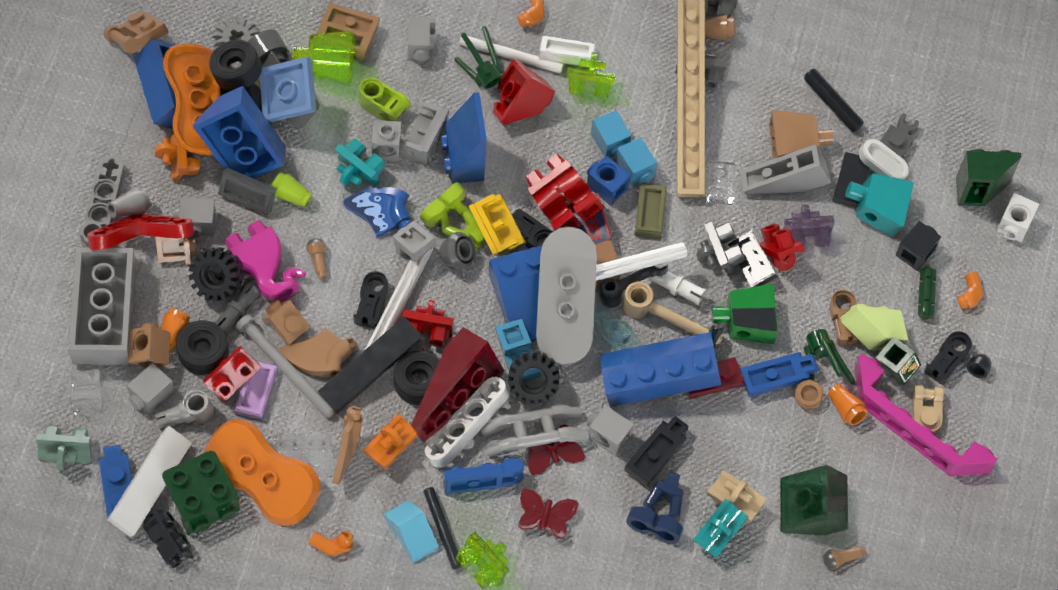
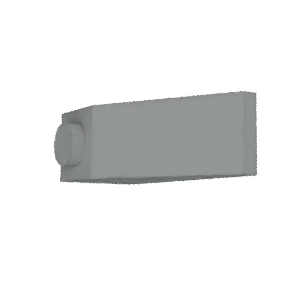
(788, 173)

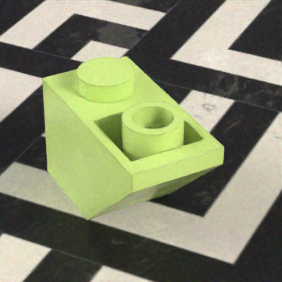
(875, 325)

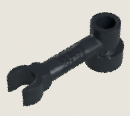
(612, 290)

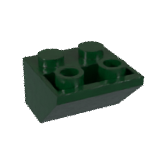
(984, 175)

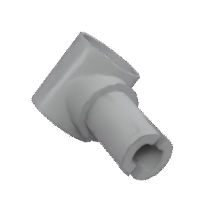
(185, 413)

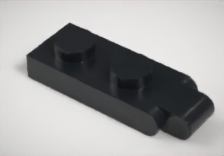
(657, 451)

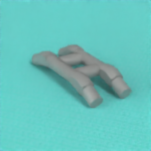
(522, 440)

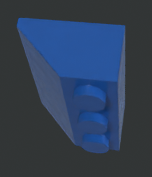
(155, 84)
(240, 135)

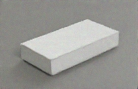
(565, 50)

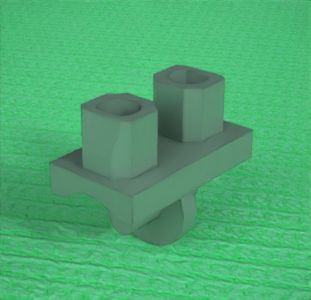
(64, 448)

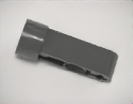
(274, 51)

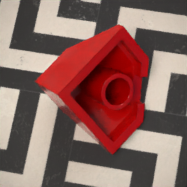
(522, 94)

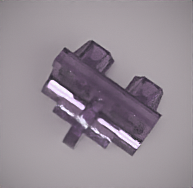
(810, 225)

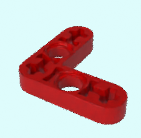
(139, 224)

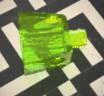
(330, 55)

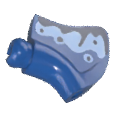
(381, 208)

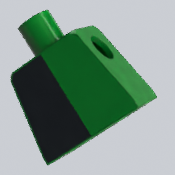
(749, 314)

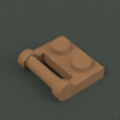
(344, 19)
(141, 30)

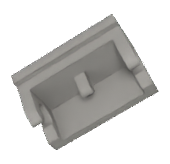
(425, 134)

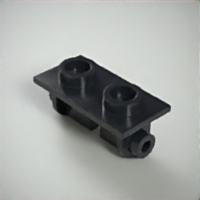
(162, 527)

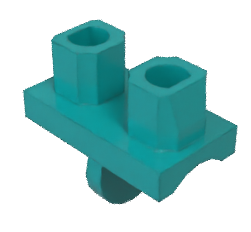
(350, 157)
(720, 528)

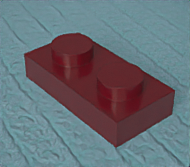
(729, 376)

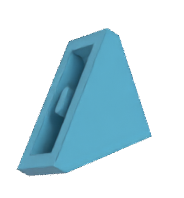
(412, 530)

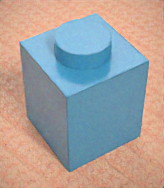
(610, 133)
(636, 161)

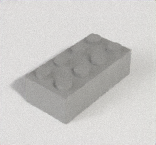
(102, 306)

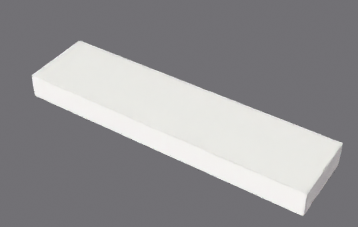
(148, 481)

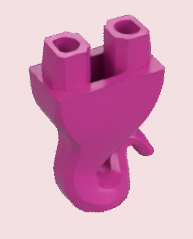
(262, 260)

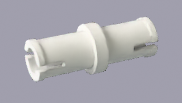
(679, 286)

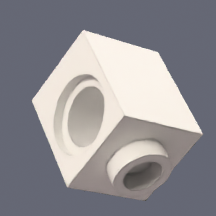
(1019, 208)

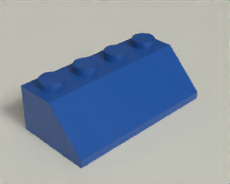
(660, 369)

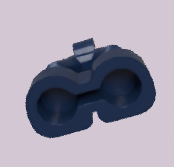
(664, 526)

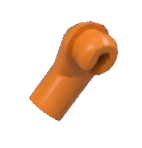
(533, 15)
(974, 292)
(334, 546)

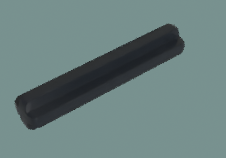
(834, 100)

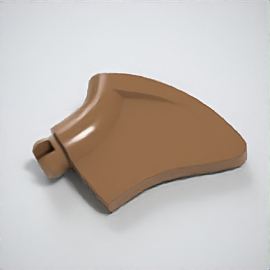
(320, 354)
(350, 440)

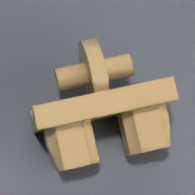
(737, 493)

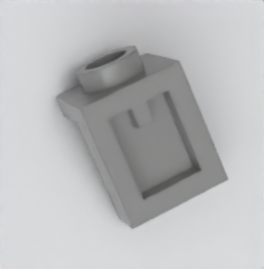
(413, 241)

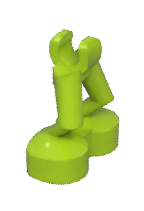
(448, 201)

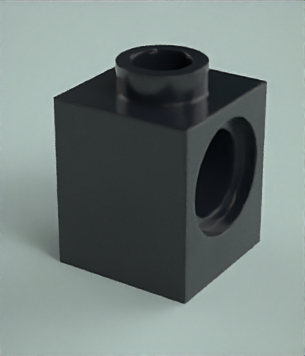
(918, 245)

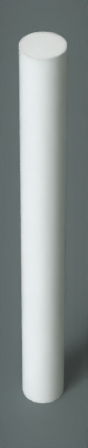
(518, 55)

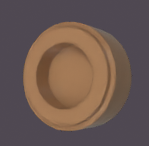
(808, 394)

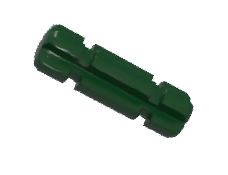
(927, 293)

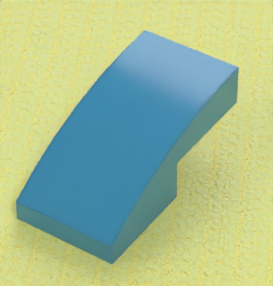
(514, 342)

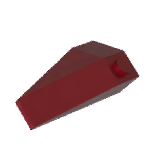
(460, 372)

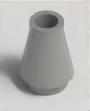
(130, 203)

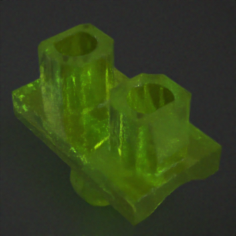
(578, 77)
(487, 558)

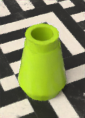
(291, 190)

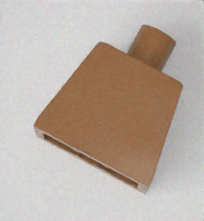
(795, 131)

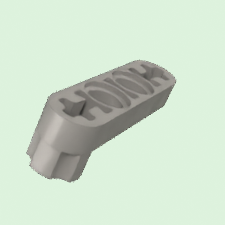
(97, 203)

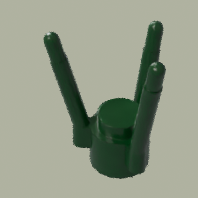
(487, 74)
(821, 346)

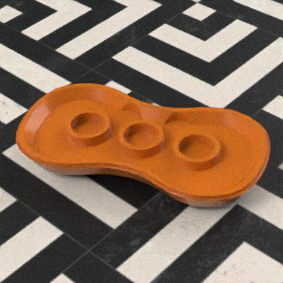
(194, 90)
(278, 484)

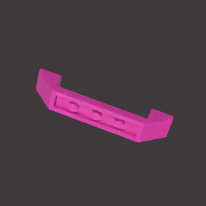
(975, 460)

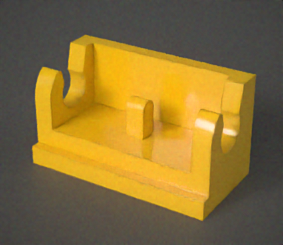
(497, 224)

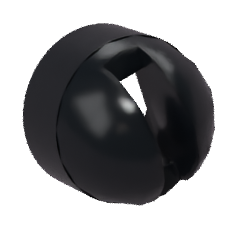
(979, 366)

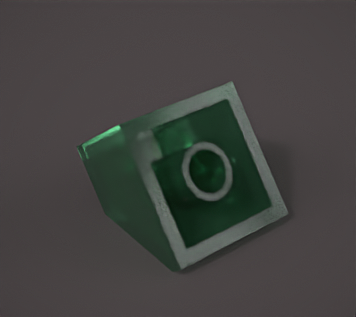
(814, 502)

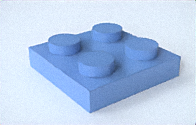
(287, 89)

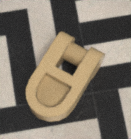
(927, 415)

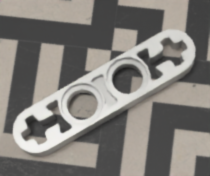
(462, 419)

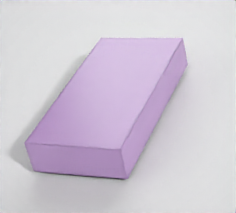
(256, 393)

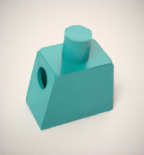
(882, 202)

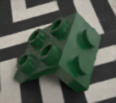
(201, 492)

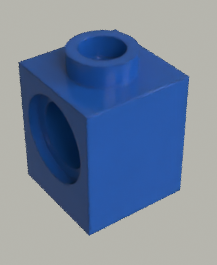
(608, 190)

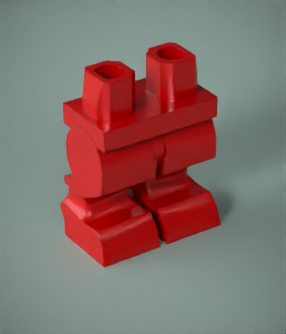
(559, 186)

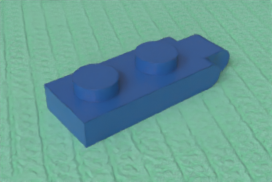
(778, 373)
(114, 476)

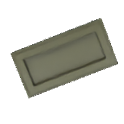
(650, 211)

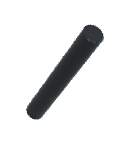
(442, 526)

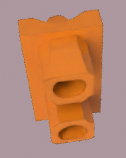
(176, 155)
(390, 442)

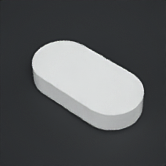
(883, 159)

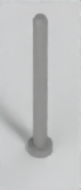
(246, 324)

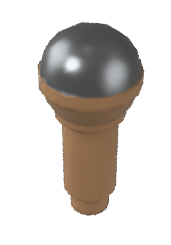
(316, 249)
(835, 558)

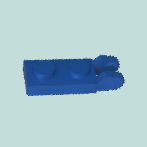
(483, 476)

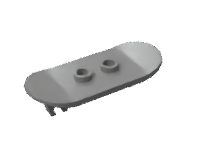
(566, 295)

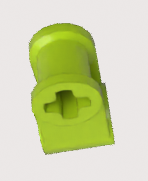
(386, 104)

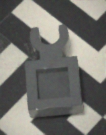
(899, 137)

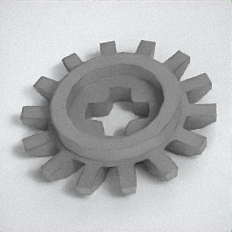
(226, 33)

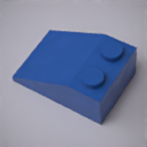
(465, 142)
(516, 286)

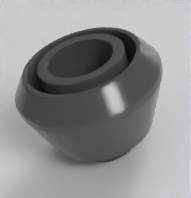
(458, 251)

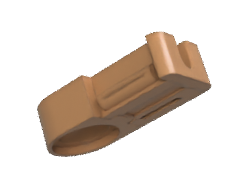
(844, 335)

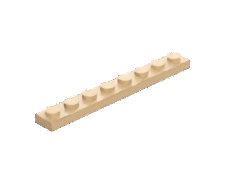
(690, 98)

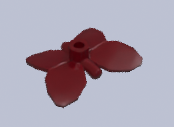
(541, 454)
(544, 516)

